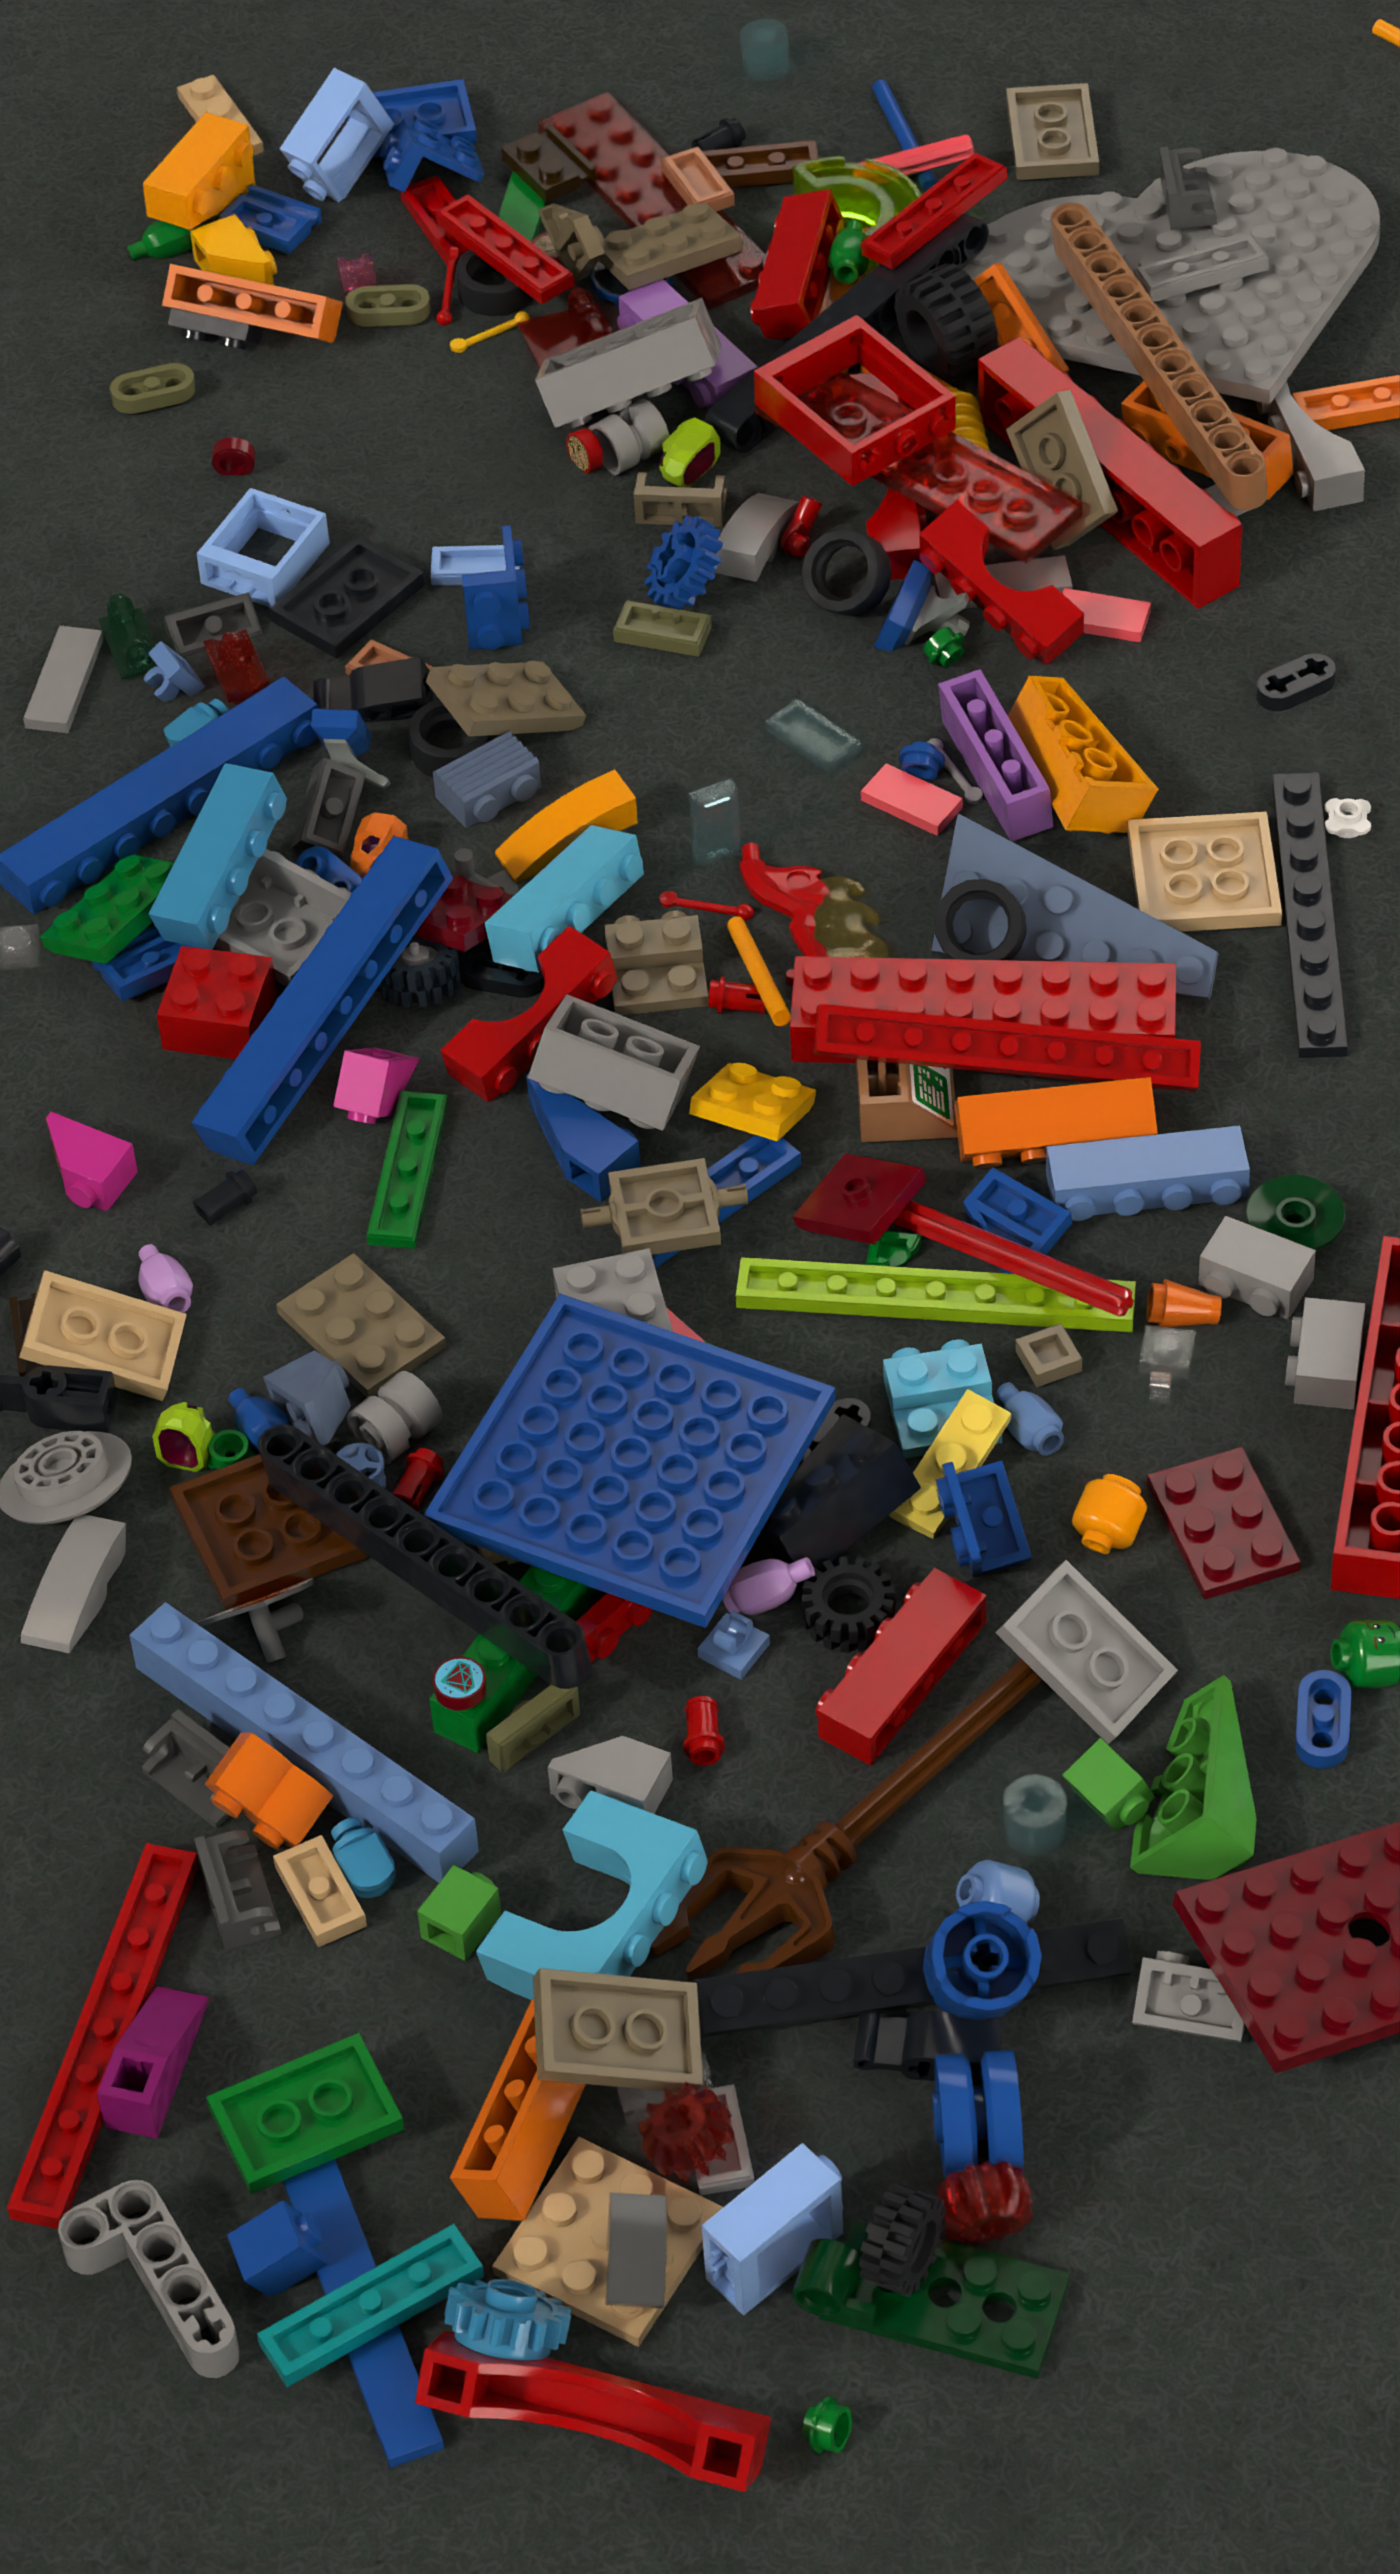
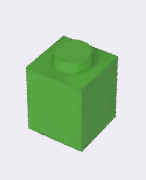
(1109, 1786)
(460, 1912)

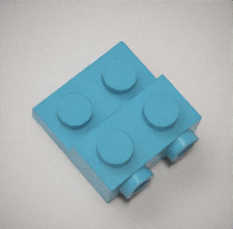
(928, 1388)

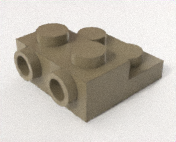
(657, 963)

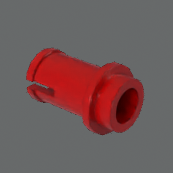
(734, 997)
(421, 1472)
(703, 1731)

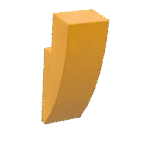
(598, 802)

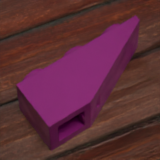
(150, 2062)

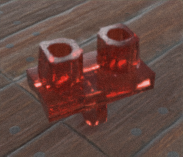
(236, 666)

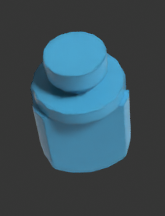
(193, 720)
(363, 1858)

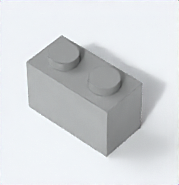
(1256, 1268)
(1328, 1353)

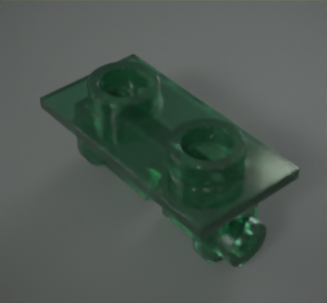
(127, 637)

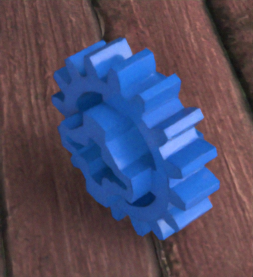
(683, 563)

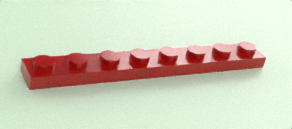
(1005, 1047)
(115, 1998)

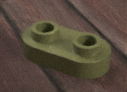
(388, 305)
(152, 388)

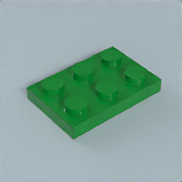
(109, 912)
(305, 2113)

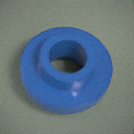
(921, 760)

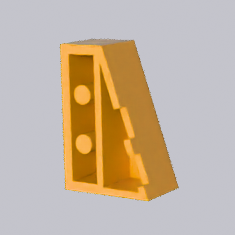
(201, 173)

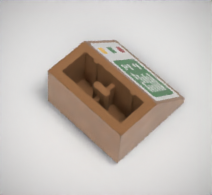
(905, 1101)

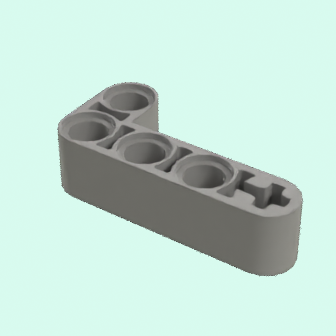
(166, 2281)

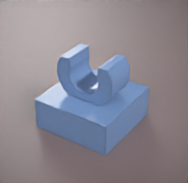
(173, 673)
(734, 1645)

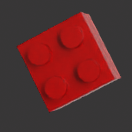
(215, 1001)

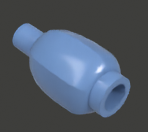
(1032, 1420)

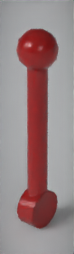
(444, 316)
(669, 899)

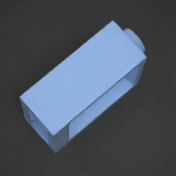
(353, 147)
(237, 574)
(769, 2226)

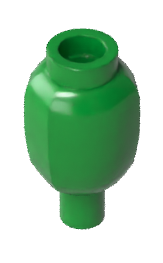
(162, 241)
(845, 253)

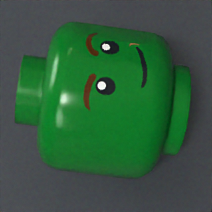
(1368, 1653)

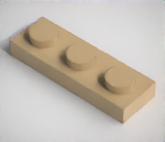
(210, 97)

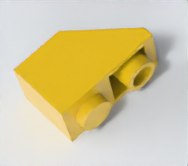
(232, 250)

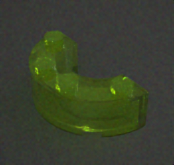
(862, 191)

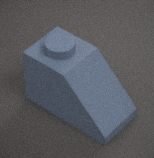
(311, 1394)

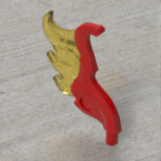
(821, 912)

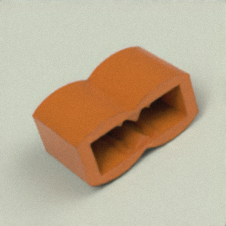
(267, 1791)

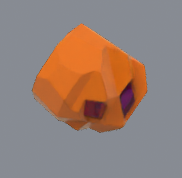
(372, 838)

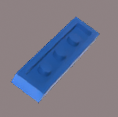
(755, 1163)

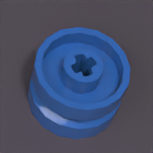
(977, 2114)

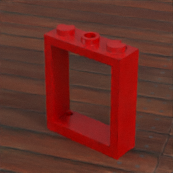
(831, 353)

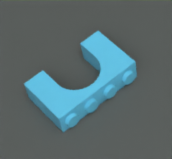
(622, 1841)

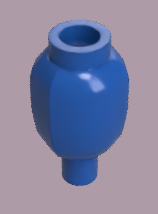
(255, 1415)

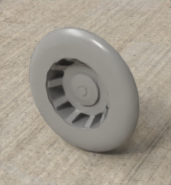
(64, 1477)

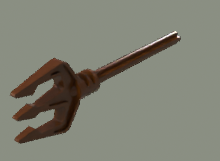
(793, 1883)

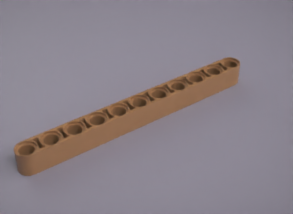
(1160, 357)

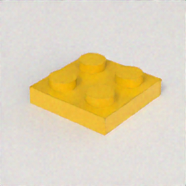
(753, 1101)

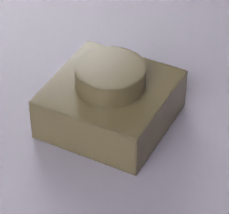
(1048, 1355)

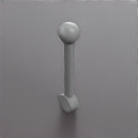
(972, 794)

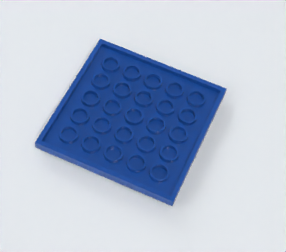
(631, 1459)

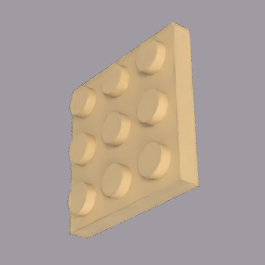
(1206, 871)
(565, 2237)

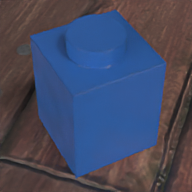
(278, 2248)

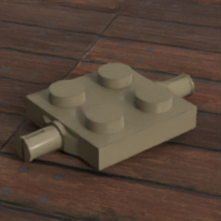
(664, 1207)

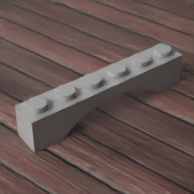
(1323, 463)

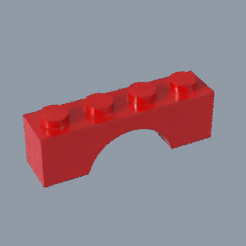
(1038, 620)
(495, 1054)

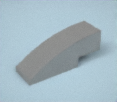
(754, 535)
(75, 1583)

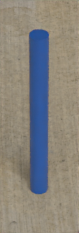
(900, 127)

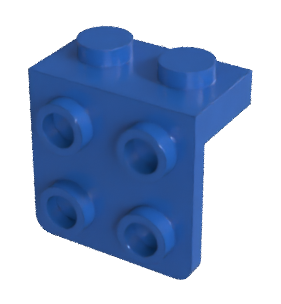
(421, 139)
(492, 601)
(986, 1518)

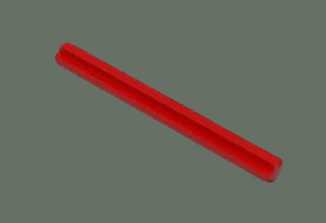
(1016, 1258)

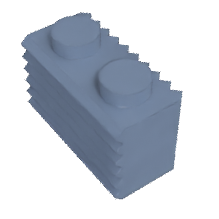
(487, 780)

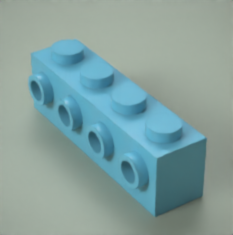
(565, 893)

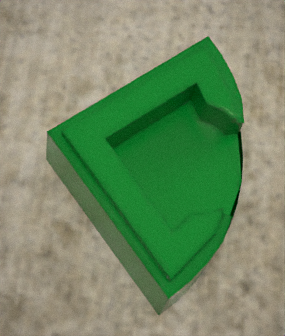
(893, 1249)

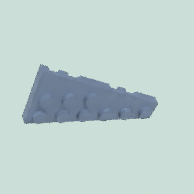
(1063, 914)

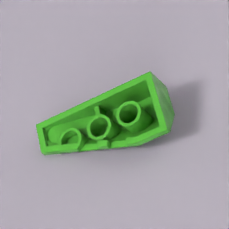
(1206, 1795)

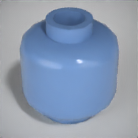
(1002, 1885)

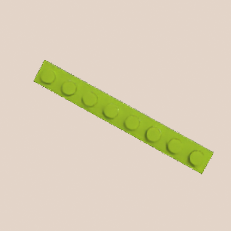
(917, 1295)

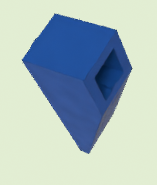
(583, 1140)

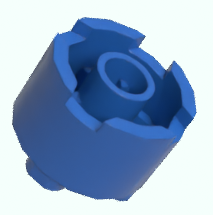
(1003, 1940)

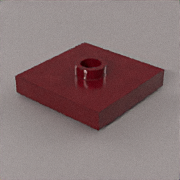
(859, 1198)

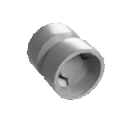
(630, 435)
(400, 1412)

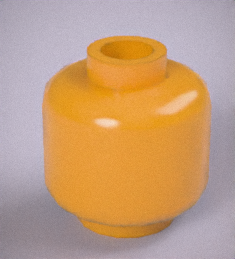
(1109, 1513)

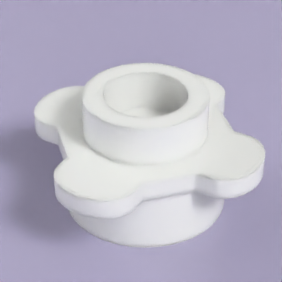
(1347, 817)

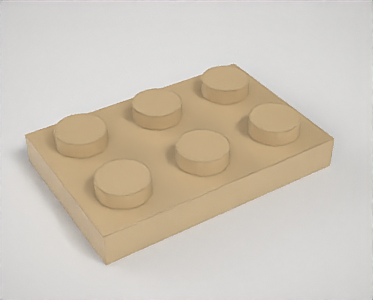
(103, 1331)

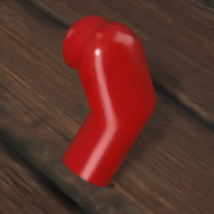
(795, 537)

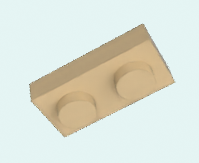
(320, 1891)

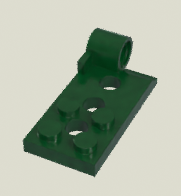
(836, 2292)

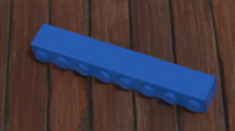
(154, 796)
(322, 1000)

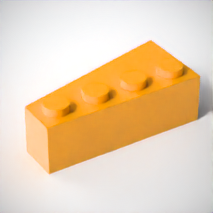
(1085, 767)

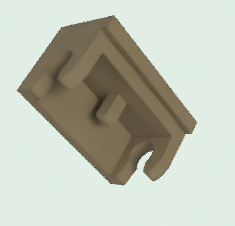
(672, 504)

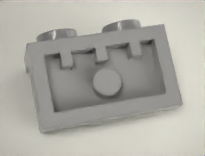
(1184, 1999)

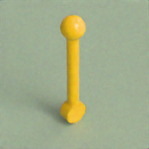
(460, 345)

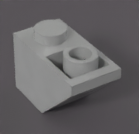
(613, 1768)

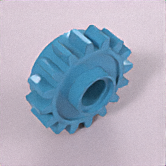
(506, 2319)

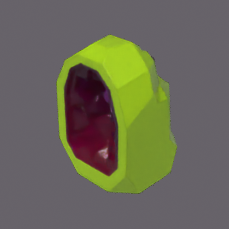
(689, 452)
(183, 1437)

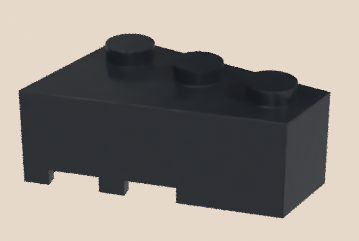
(838, 1494)

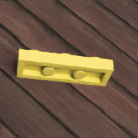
(966, 1442)

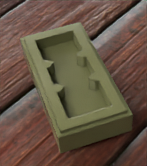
(662, 628)
(531, 1725)

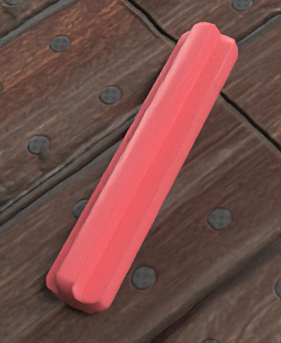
(930, 155)

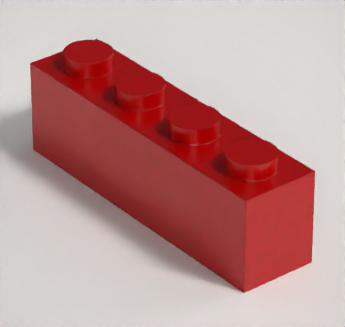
(796, 264)
(901, 1665)

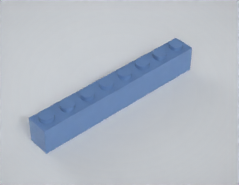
(362, 1780)

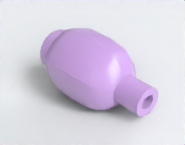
(164, 1280)
(766, 1585)

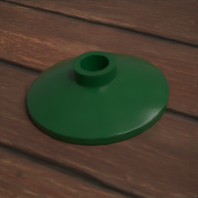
(1302, 1200)

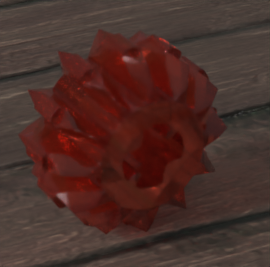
(686, 2131)
(985, 2202)

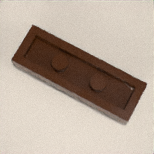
(761, 163)

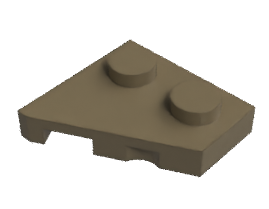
(573, 238)

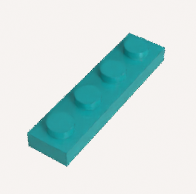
(369, 2305)

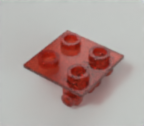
(565, 329)

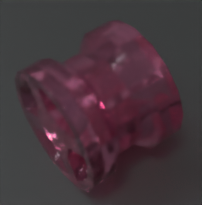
(355, 273)

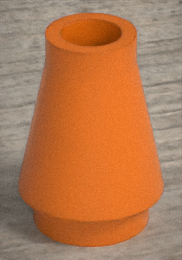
(1180, 1305)

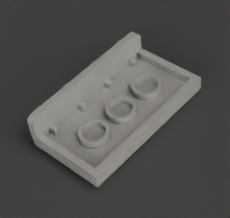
(282, 914)

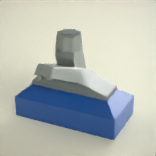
(919, 611)
(346, 738)

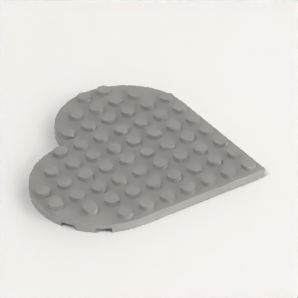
(1244, 332)

